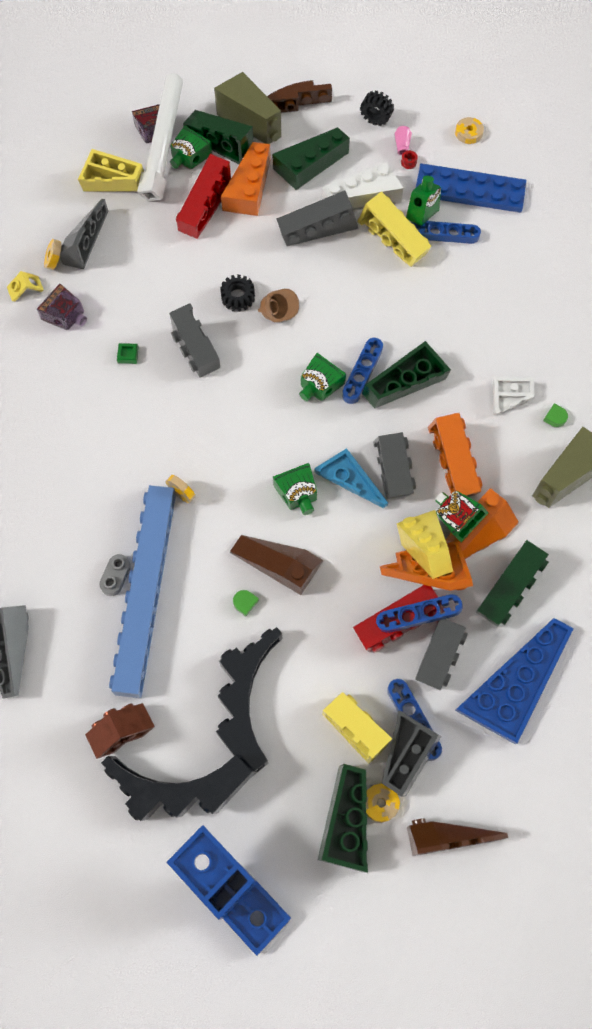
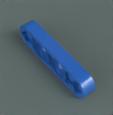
(445, 236)
(360, 369)
(418, 609)
(418, 715)

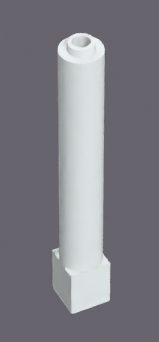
(152, 181)

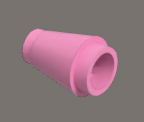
(402, 139)

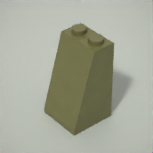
(245, 103)
(568, 472)

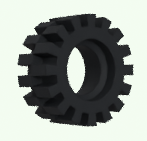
(379, 101)
(237, 284)

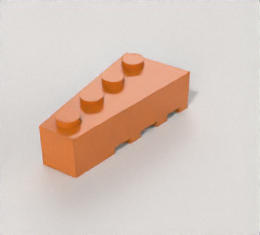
(247, 184)
(455, 454)

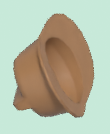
(279, 305)

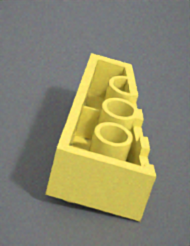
(394, 229)
(426, 543)

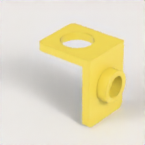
(21, 283)

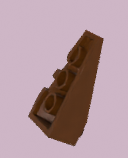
(283, 563)
(437, 836)

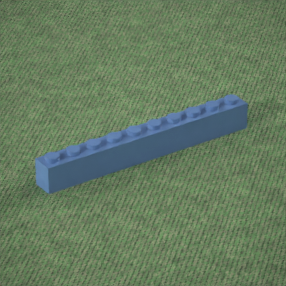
(143, 593)

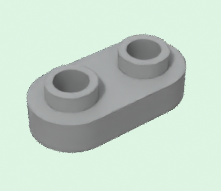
(115, 574)

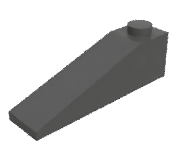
(82, 238)

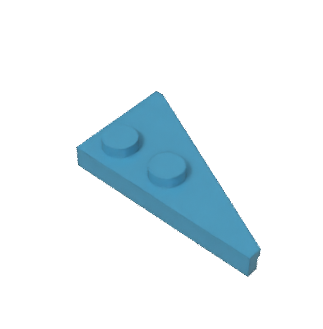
(347, 473)

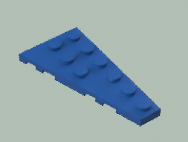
(514, 690)

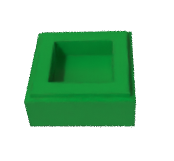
(127, 353)

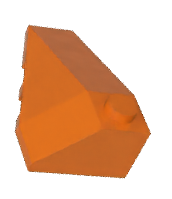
(493, 527)

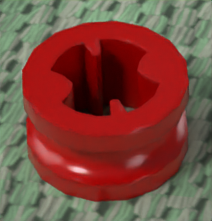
(409, 155)

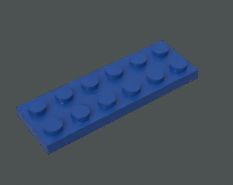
(476, 187)

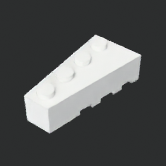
(366, 185)

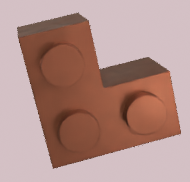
(118, 728)

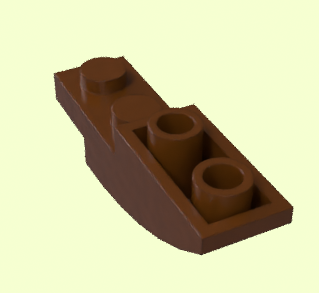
(301, 93)

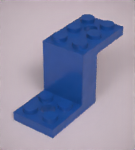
(228, 890)

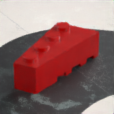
(204, 196)
(374, 639)

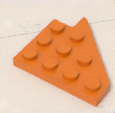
(408, 569)

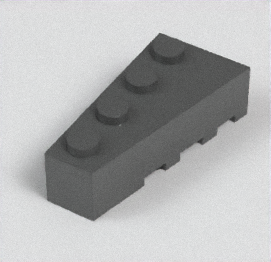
(318, 220)

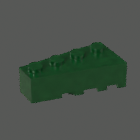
(226, 136)
(311, 157)
(512, 583)
(345, 829)

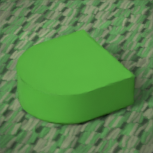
(556, 416)
(244, 601)

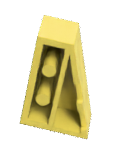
(109, 173)
(356, 727)

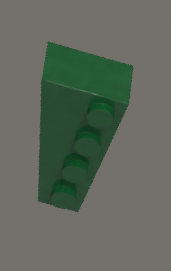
(409, 374)

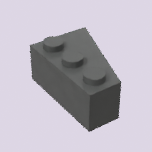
(193, 341)
(395, 465)
(441, 654)
(408, 753)

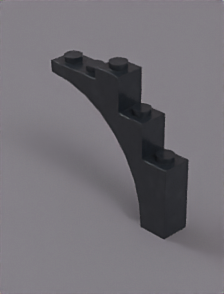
(242, 669)
(149, 794)

